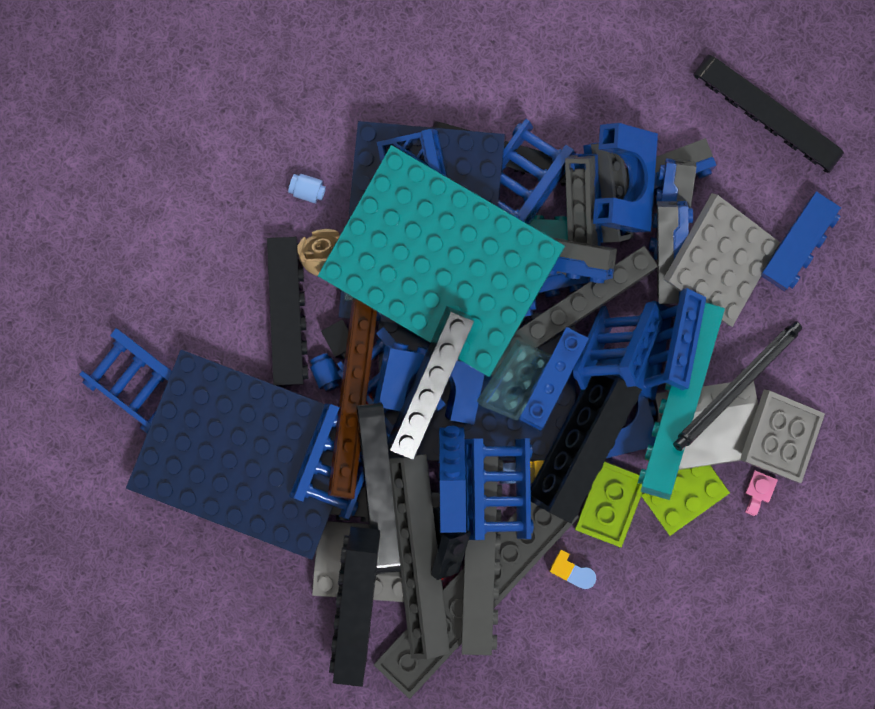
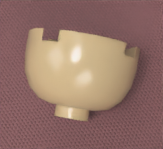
(316, 249)

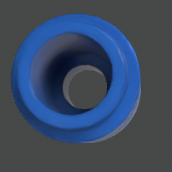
(325, 372)

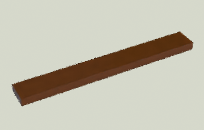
(353, 393)

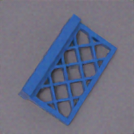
(430, 148)

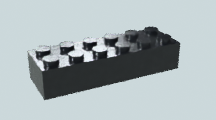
(583, 445)
(354, 606)

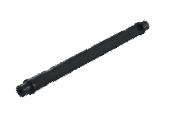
(737, 386)

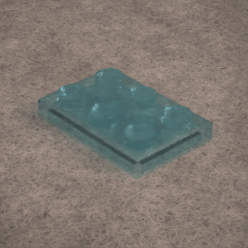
(514, 380)

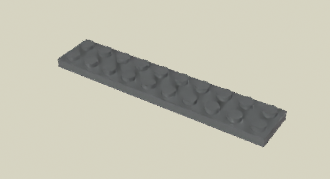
(516, 560)

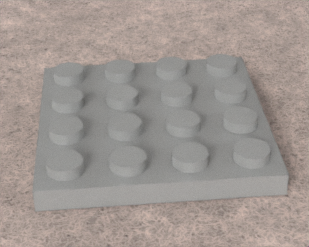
(722, 257)

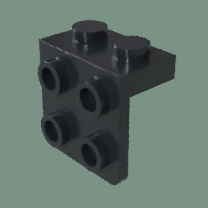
(450, 550)

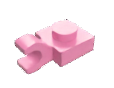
(761, 489)

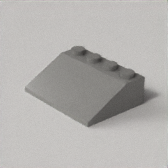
(726, 435)
(327, 566)

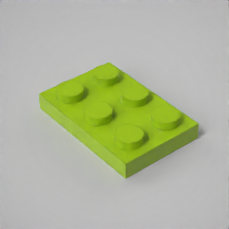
(692, 494)
(610, 505)

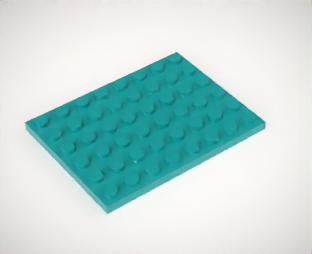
(437, 245)

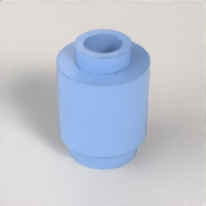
(307, 188)

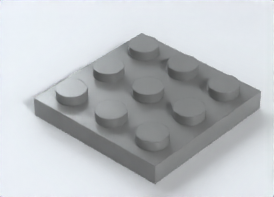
(782, 436)

